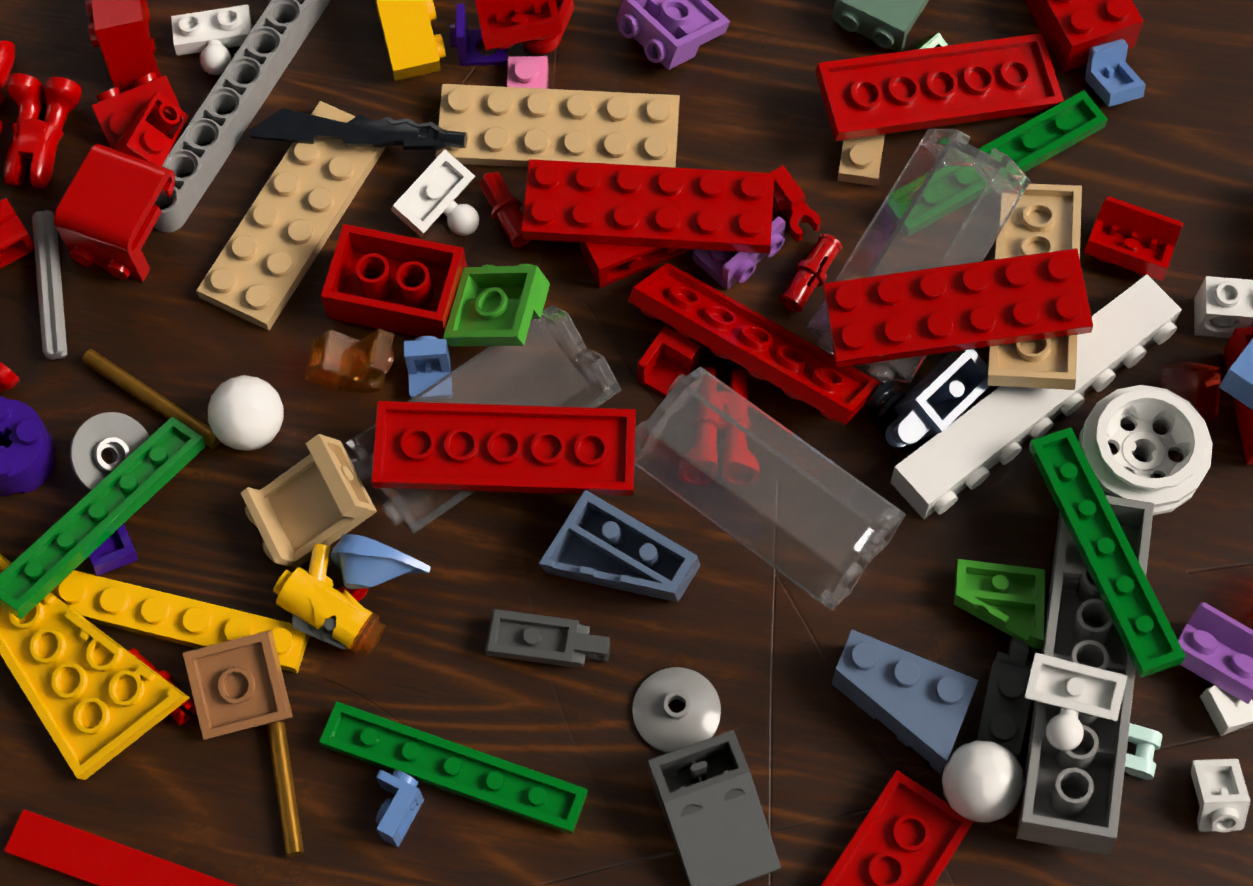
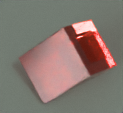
(1195, 384)

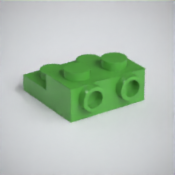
(496, 305)

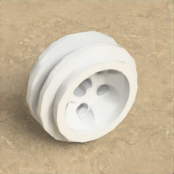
(1131, 479)

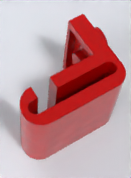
(112, 211)

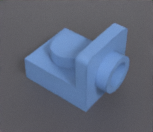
(397, 814)

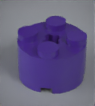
(25, 448)

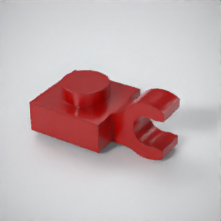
(791, 201)

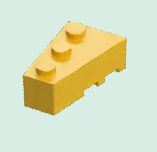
(410, 37)

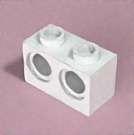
(1223, 306)

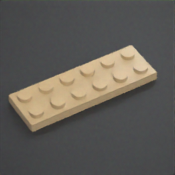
(559, 125)
(1041, 222)
(288, 225)

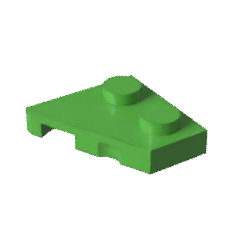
(1003, 597)

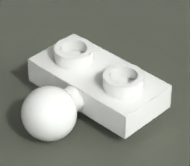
(211, 35)
(435, 194)
(1075, 690)

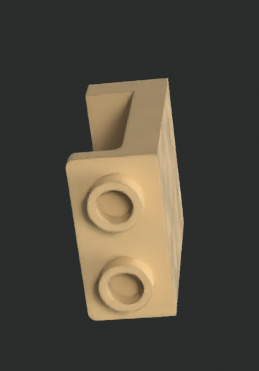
(309, 503)

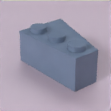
(618, 552)
(906, 694)

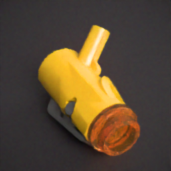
(325, 611)

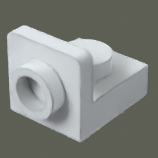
(1220, 795)

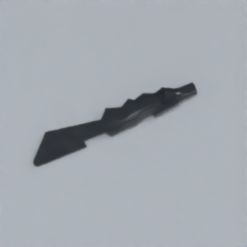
(359, 132)

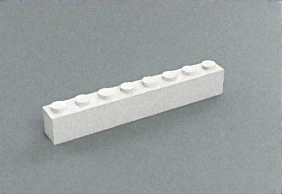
(1014, 414)

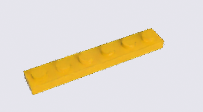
(173, 616)

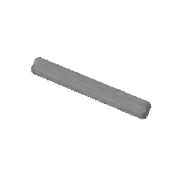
(49, 285)

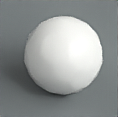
(245, 413)
(982, 781)

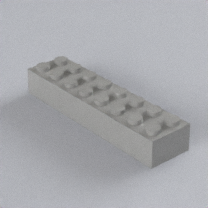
(1077, 793)

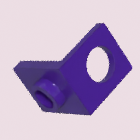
(467, 41)

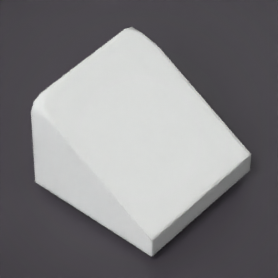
(1226, 710)

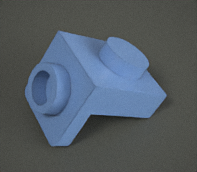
(1111, 75)
(426, 362)

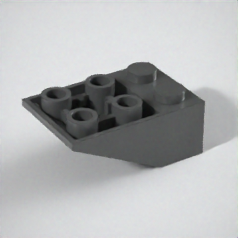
(714, 812)

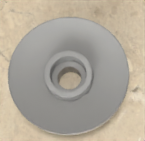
(104, 431)
(671, 730)

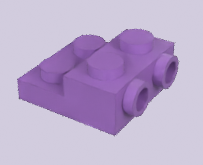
(670, 28)

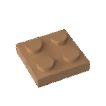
(237, 684)

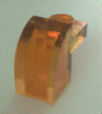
(350, 363)

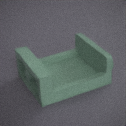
(879, 20)

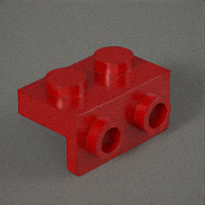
(517, 21)
(118, 110)
(1133, 238)

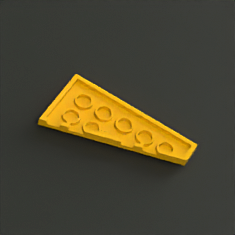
(82, 683)

